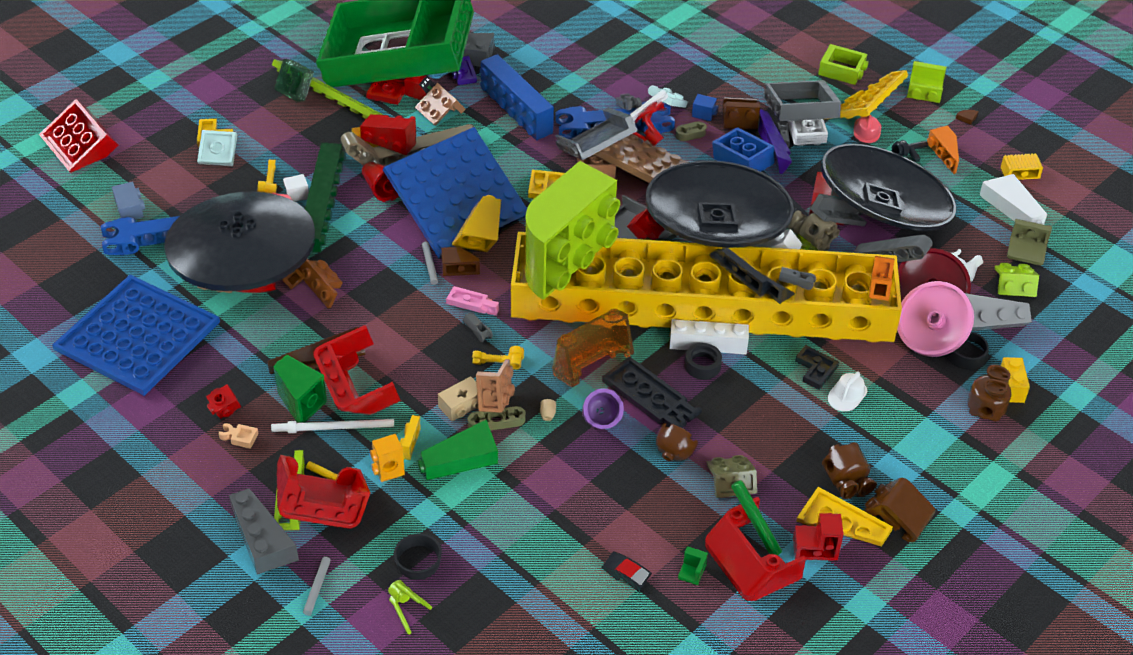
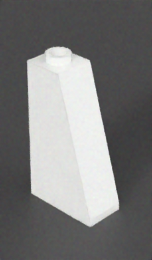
(1012, 199)

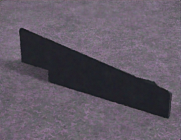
(749, 276)

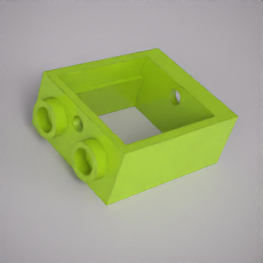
(841, 72)

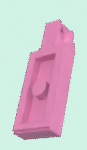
(472, 301)

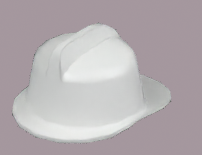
(847, 392)

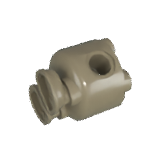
(814, 230)

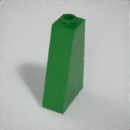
(460, 453)

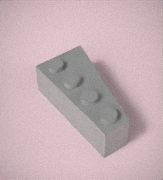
(998, 313)

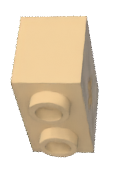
(459, 399)

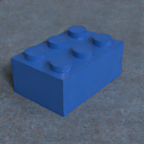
(743, 149)

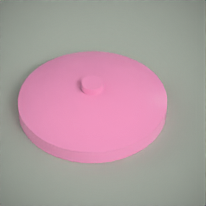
(935, 319)

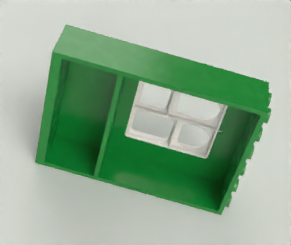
(434, 45)

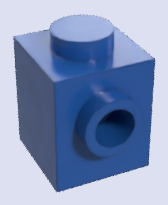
(704, 107)

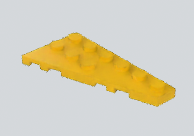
(865, 102)

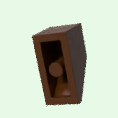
(459, 262)

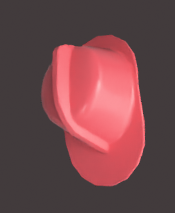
(867, 129)

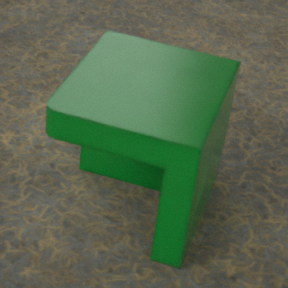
(693, 565)

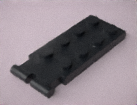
(650, 394)

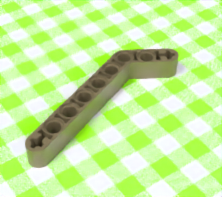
(365, 153)

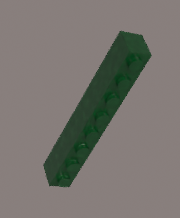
(323, 189)

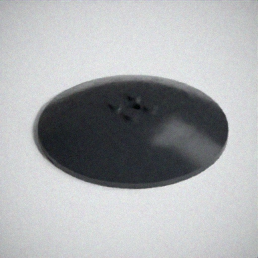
(888, 187)
(719, 204)

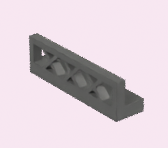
(836, 210)

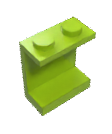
(926, 82)

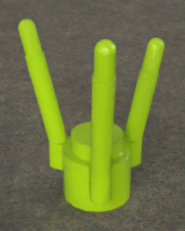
(401, 593)

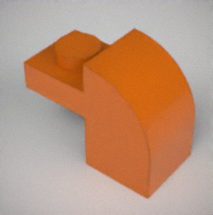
(881, 278)

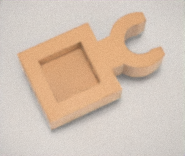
(240, 436)

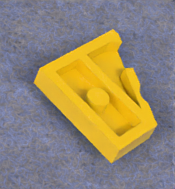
(540, 181)

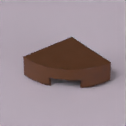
(967, 116)

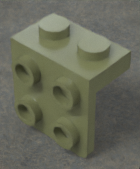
(1029, 242)

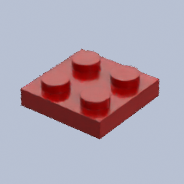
(387, 91)

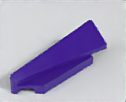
(771, 135)

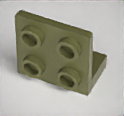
(732, 470)

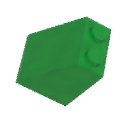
(299, 388)

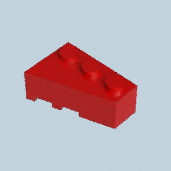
(390, 132)

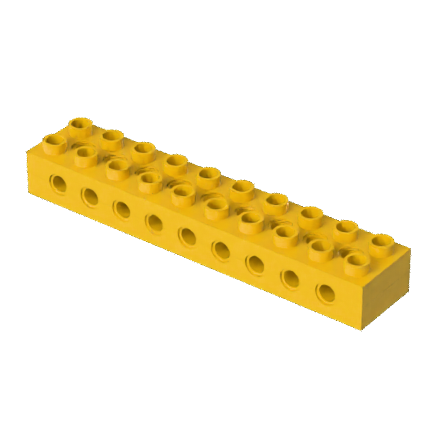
(682, 282)

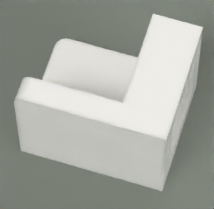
(296, 187)

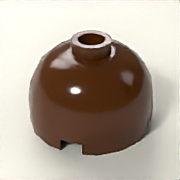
(675, 443)

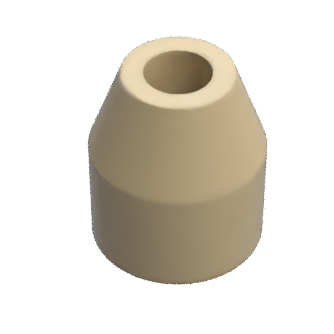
(547, 409)

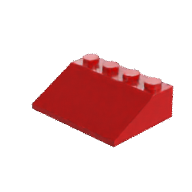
(78, 137)

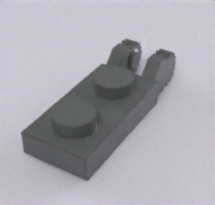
(628, 101)

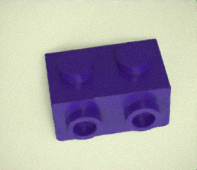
(466, 74)

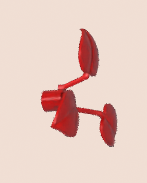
(651, 133)

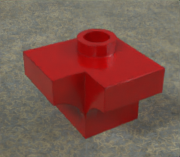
(645, 226)

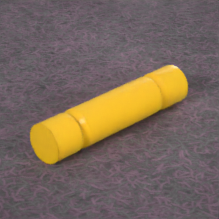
(321, 471)

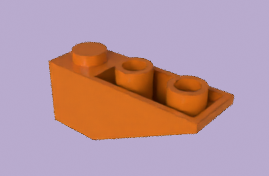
(944, 144)

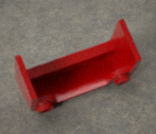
(335, 360)
(741, 563)

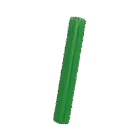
(756, 517)

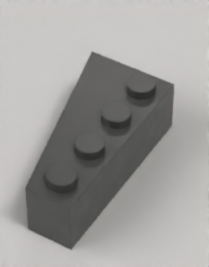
(479, 47)
(263, 536)

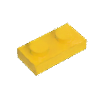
(411, 433)

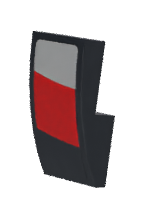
(622, 567)

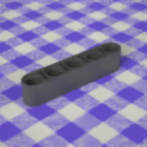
(904, 248)

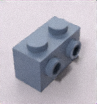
(128, 201)

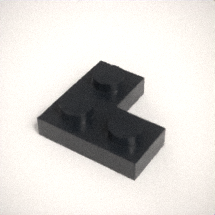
(819, 365)

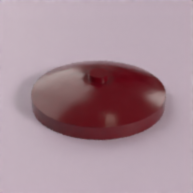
(934, 266)

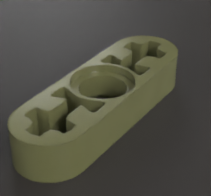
(510, 422)

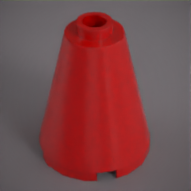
(378, 182)

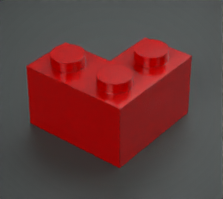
(819, 541)

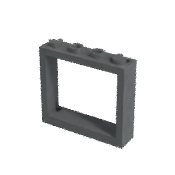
(826, 109)

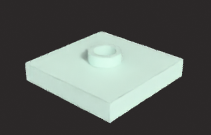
(217, 148)

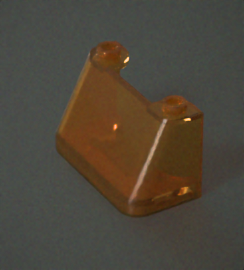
(590, 342)

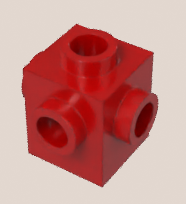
(222, 402)

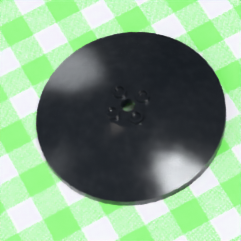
(240, 241)

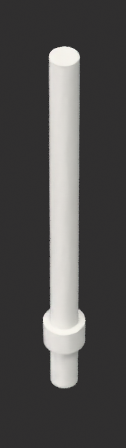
(293, 427)

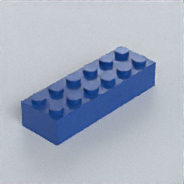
(517, 97)

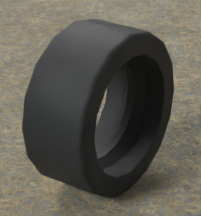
(703, 350)

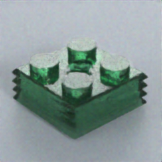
(294, 80)

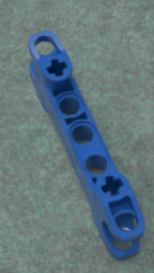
(581, 120)
(133, 234)

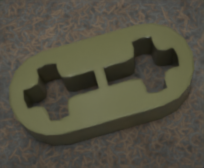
(690, 131)

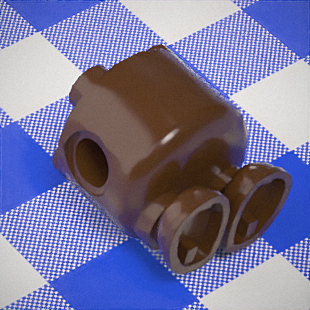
(990, 394)
(849, 470)

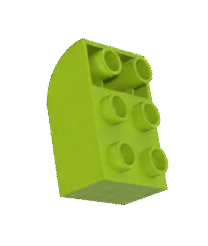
(568, 227)

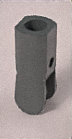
(784, 131)
(797, 278)
(477, 327)

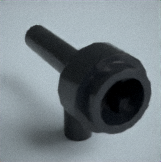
(903, 148)

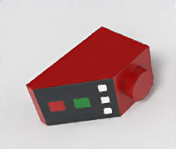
(418, 86)

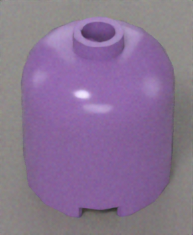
(612, 409)

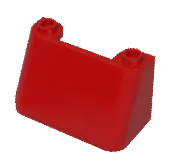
(321, 499)

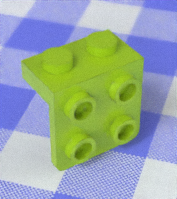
(1017, 280)

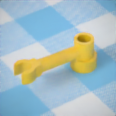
(268, 186)
(516, 355)

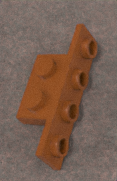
(321, 280)

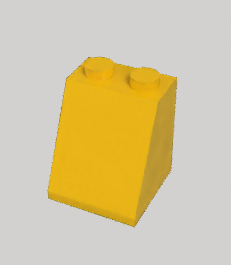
(481, 226)

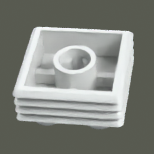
(808, 132)

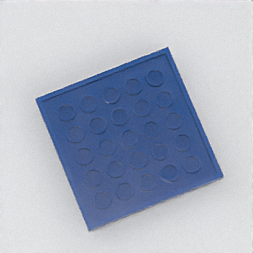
(448, 182)
(136, 334)

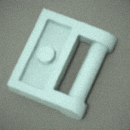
(672, 100)

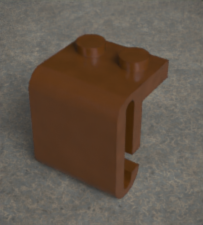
(740, 113)
(902, 506)

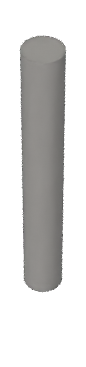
(429, 262)
(309, 606)

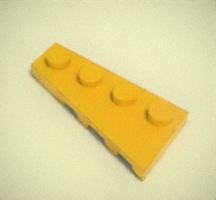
(855, 521)

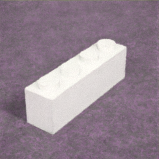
(724, 336)

